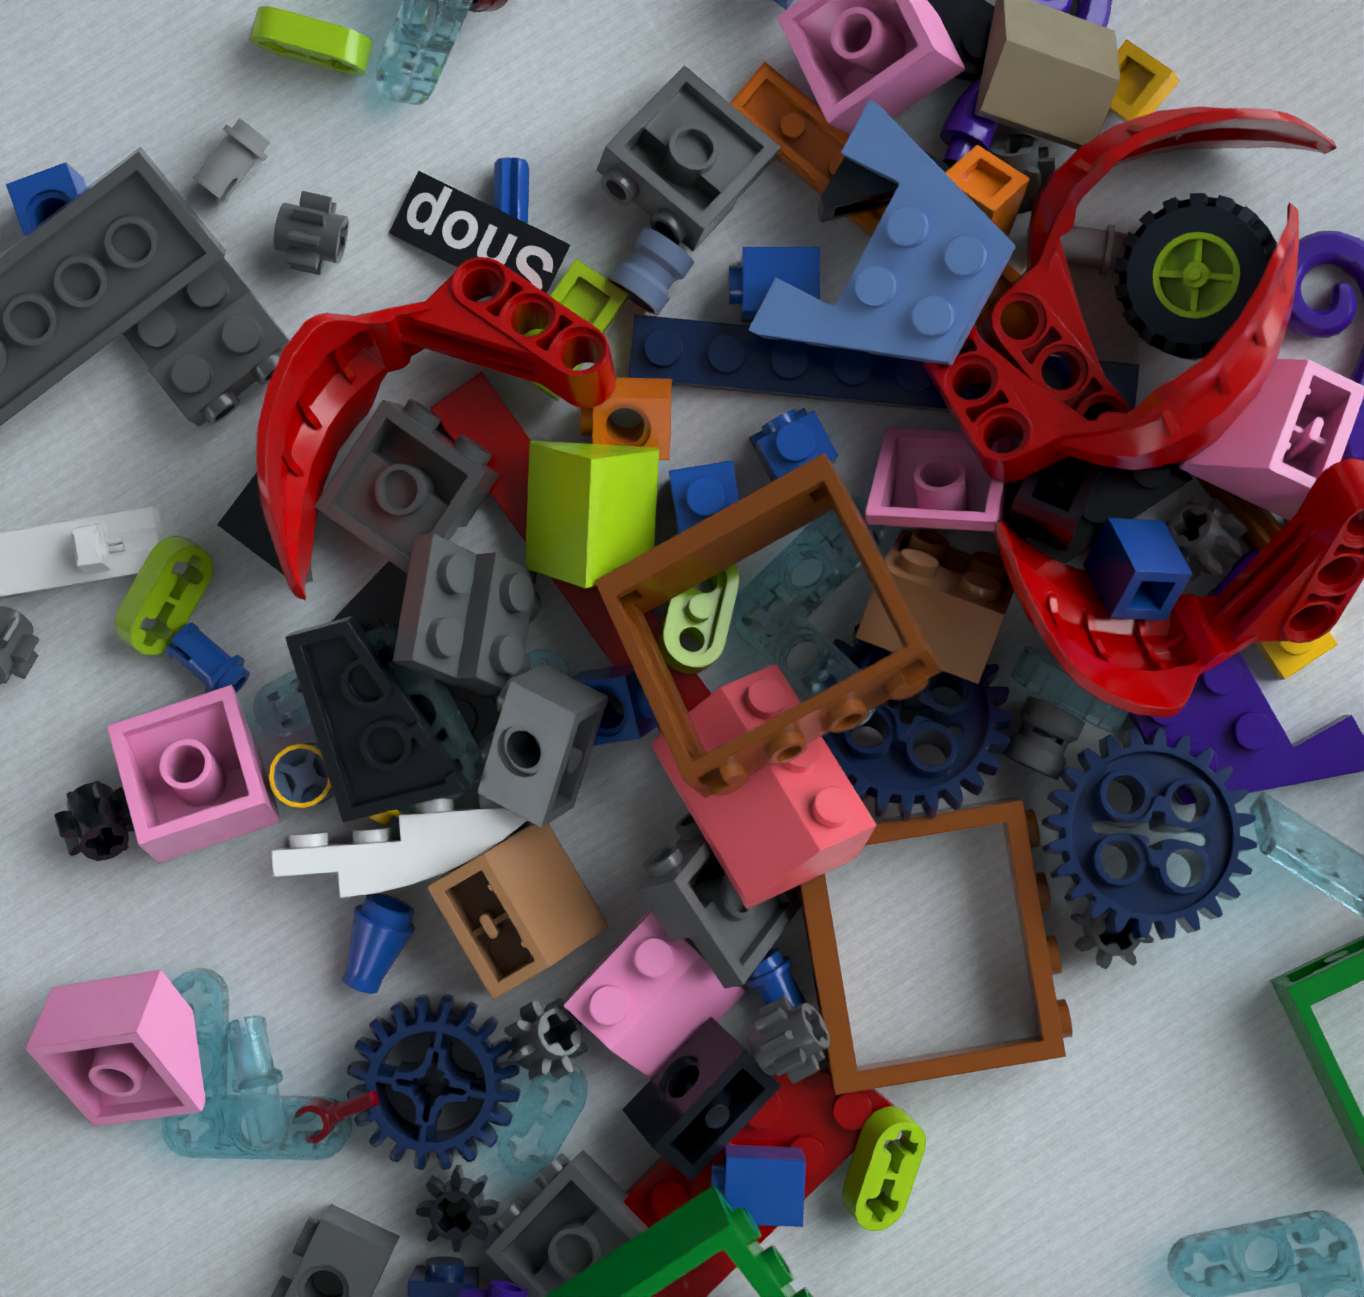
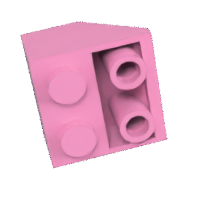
(1283, 437)

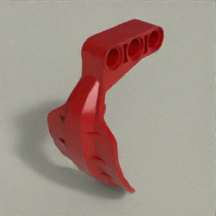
(1047, 286)
(339, 360)
(1163, 429)
(1151, 666)

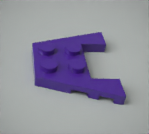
(1242, 729)

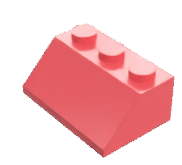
(788, 816)

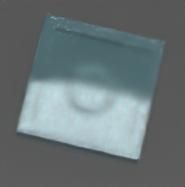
(1309, 852)

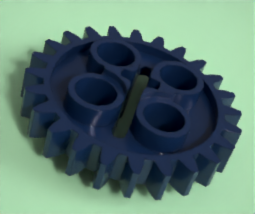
(893, 771)
(1145, 891)

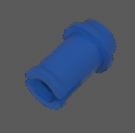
(207, 659)
(775, 980)

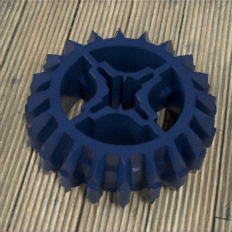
(463, 1084)

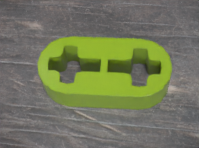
(311, 40)
(163, 595)
(883, 1168)

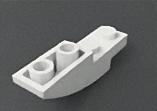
(429, 844)

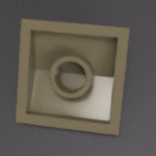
(1048, 73)

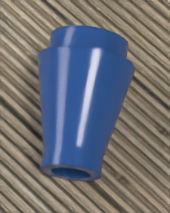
(377, 938)

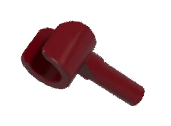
(335, 1112)

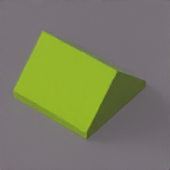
(589, 508)

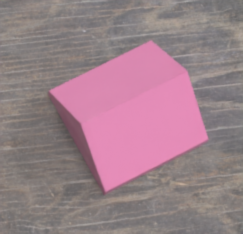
(936, 483)

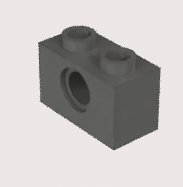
(564, 720)
(343, 1245)

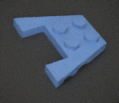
(919, 273)

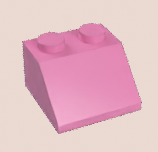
(869, 51)
(192, 775)
(649, 996)
(121, 1048)

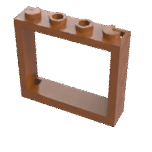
(713, 547)
(1040, 952)

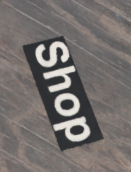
(463, 228)

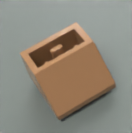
(952, 596)
(518, 908)

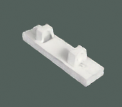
(77, 551)

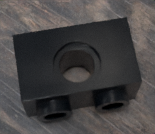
(700, 1099)

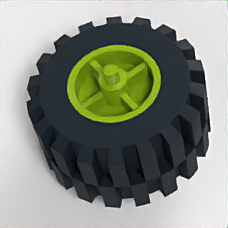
(1192, 272)

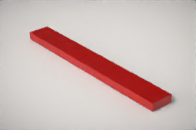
(483, 417)

